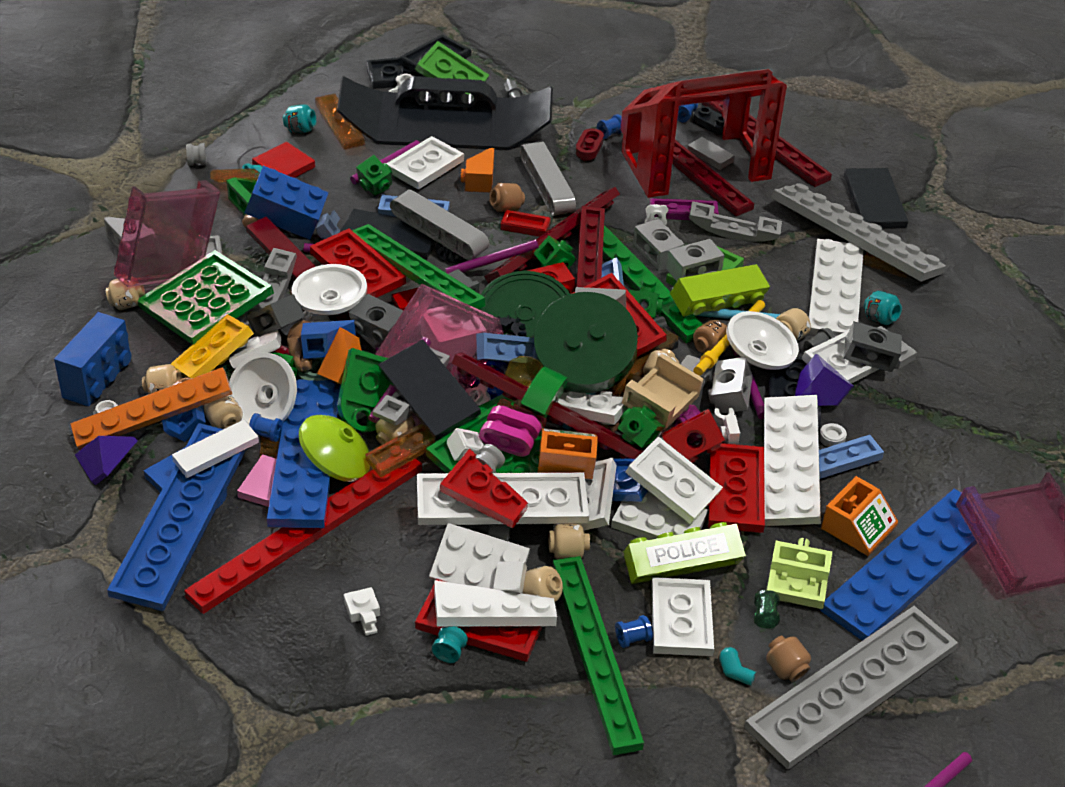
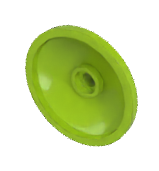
(334, 447)

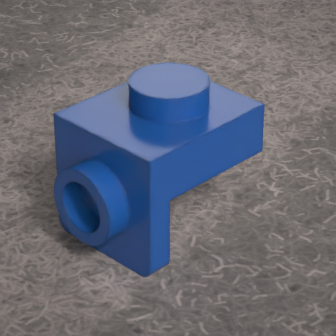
(184, 424)

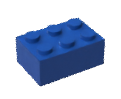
(286, 202)
(93, 359)

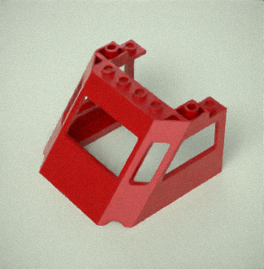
(652, 117)

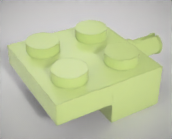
(800, 573)

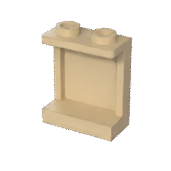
(664, 390)

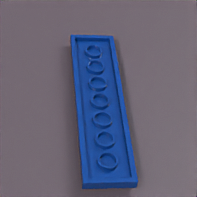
(298, 485)
(172, 531)
(902, 570)

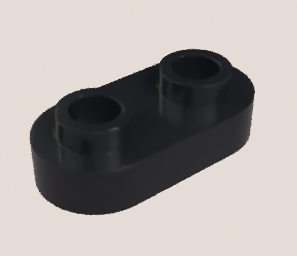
(709, 120)

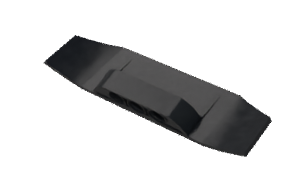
(454, 117)

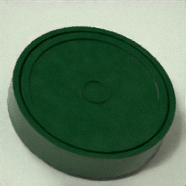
(522, 296)
(587, 340)

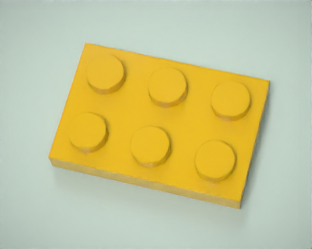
(213, 347)

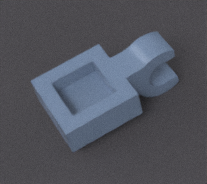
(327, 225)

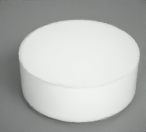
(832, 434)

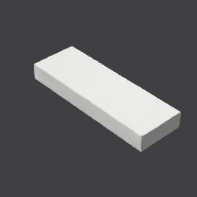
(215, 448)

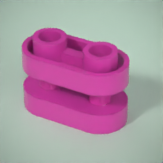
(510, 430)

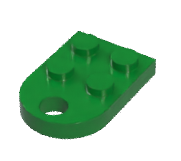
(361, 388)

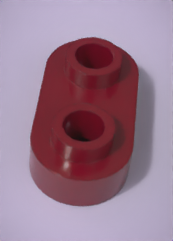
(589, 144)

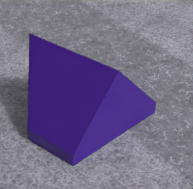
(824, 381)
(103, 455)

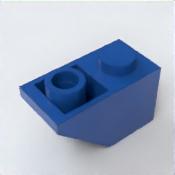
(318, 336)

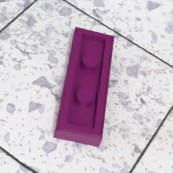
(680, 209)

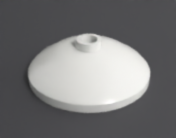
(329, 289)
(762, 340)
(256, 379)

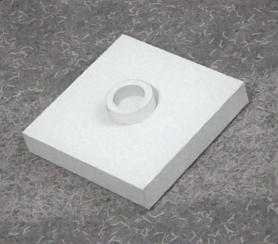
(265, 343)

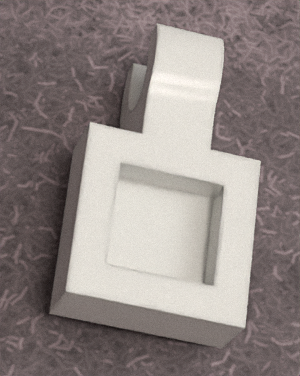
(728, 426)
(363, 607)

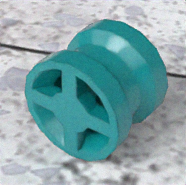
(449, 644)

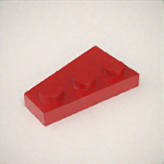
(483, 491)

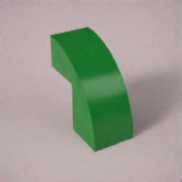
(543, 391)

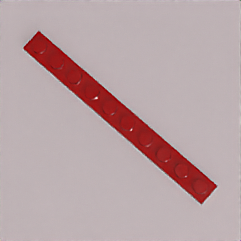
(289, 541)

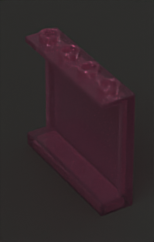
(165, 233)
(446, 323)
(1020, 532)

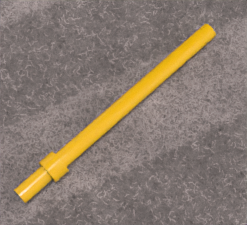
(710, 358)

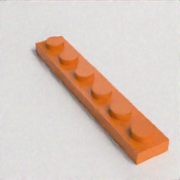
(153, 407)

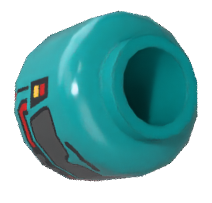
(299, 118)
(882, 307)

